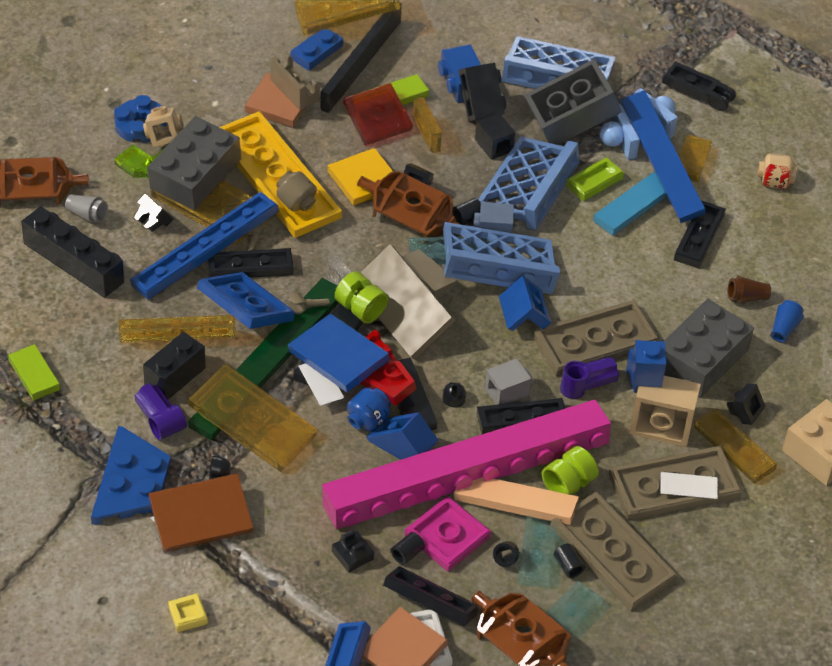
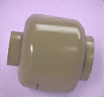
(296, 191)

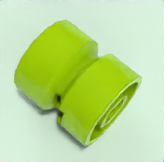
(361, 297)
(571, 472)

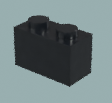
(482, 91)
(175, 364)

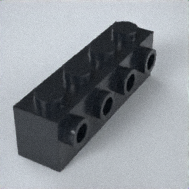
(73, 251)

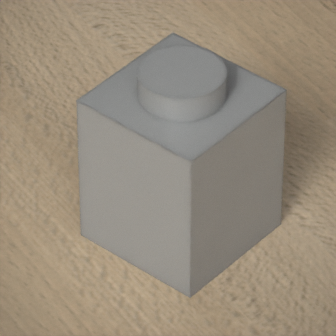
(508, 382)

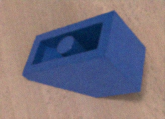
(403, 436)

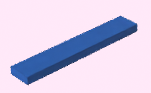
(663, 157)
(204, 245)

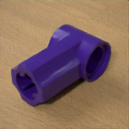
(584, 376)
(161, 415)

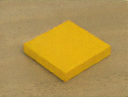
(349, 170)

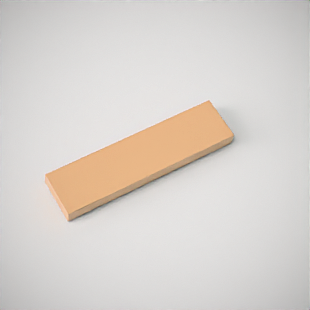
(519, 499)

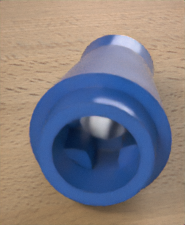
(787, 318)

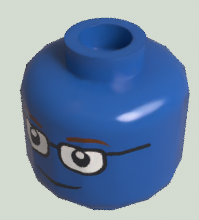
(368, 409)

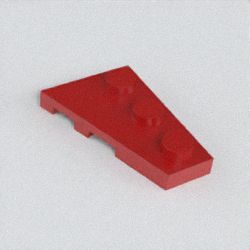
(391, 377)

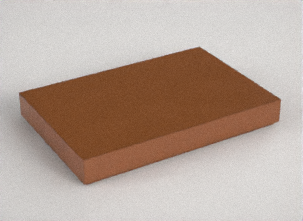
(200, 512)

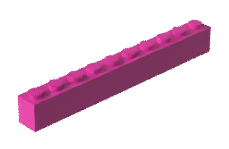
(459, 464)

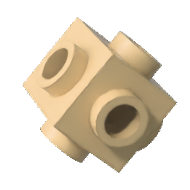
(156, 132)

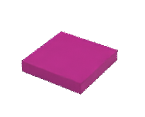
(449, 533)

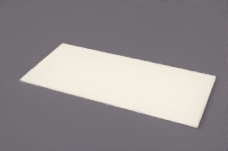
(322, 388)
(689, 485)

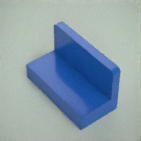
(522, 302)

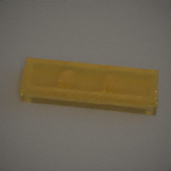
(736, 445)

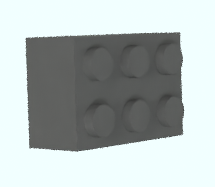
(573, 103)
(194, 163)
(706, 345)

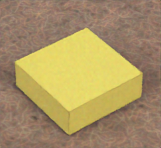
(187, 612)

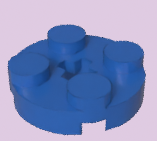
(129, 112)

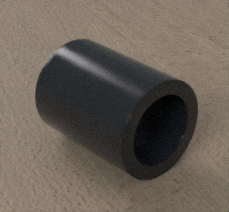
(465, 211)
(407, 548)
(569, 560)

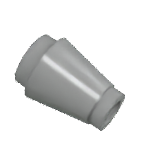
(88, 207)

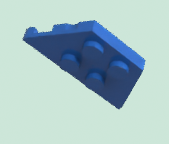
(129, 477)

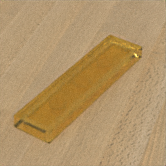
(169, 328)

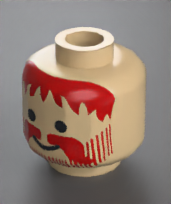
(777, 171)

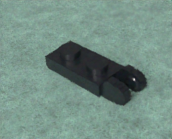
(699, 86)

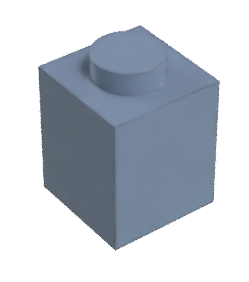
(495, 217)

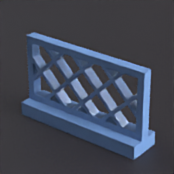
(524, 71)
(547, 185)
(492, 268)

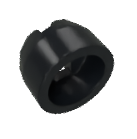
(454, 401)
(219, 467)
(507, 560)

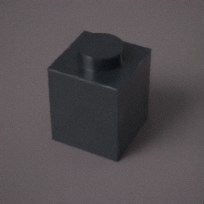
(495, 135)

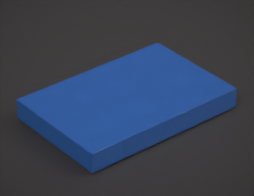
(246, 300)
(338, 352)

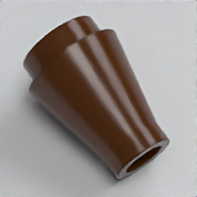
(746, 290)

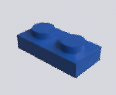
(316, 48)

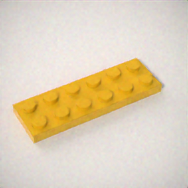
(266, 160)

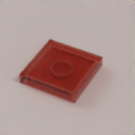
(377, 114)

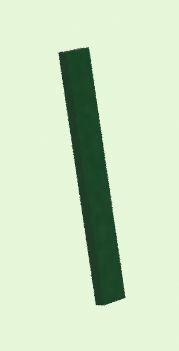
(274, 349)

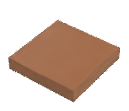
(272, 103)
(403, 642)

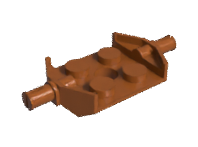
(49, 179)
(391, 198)
(501, 617)

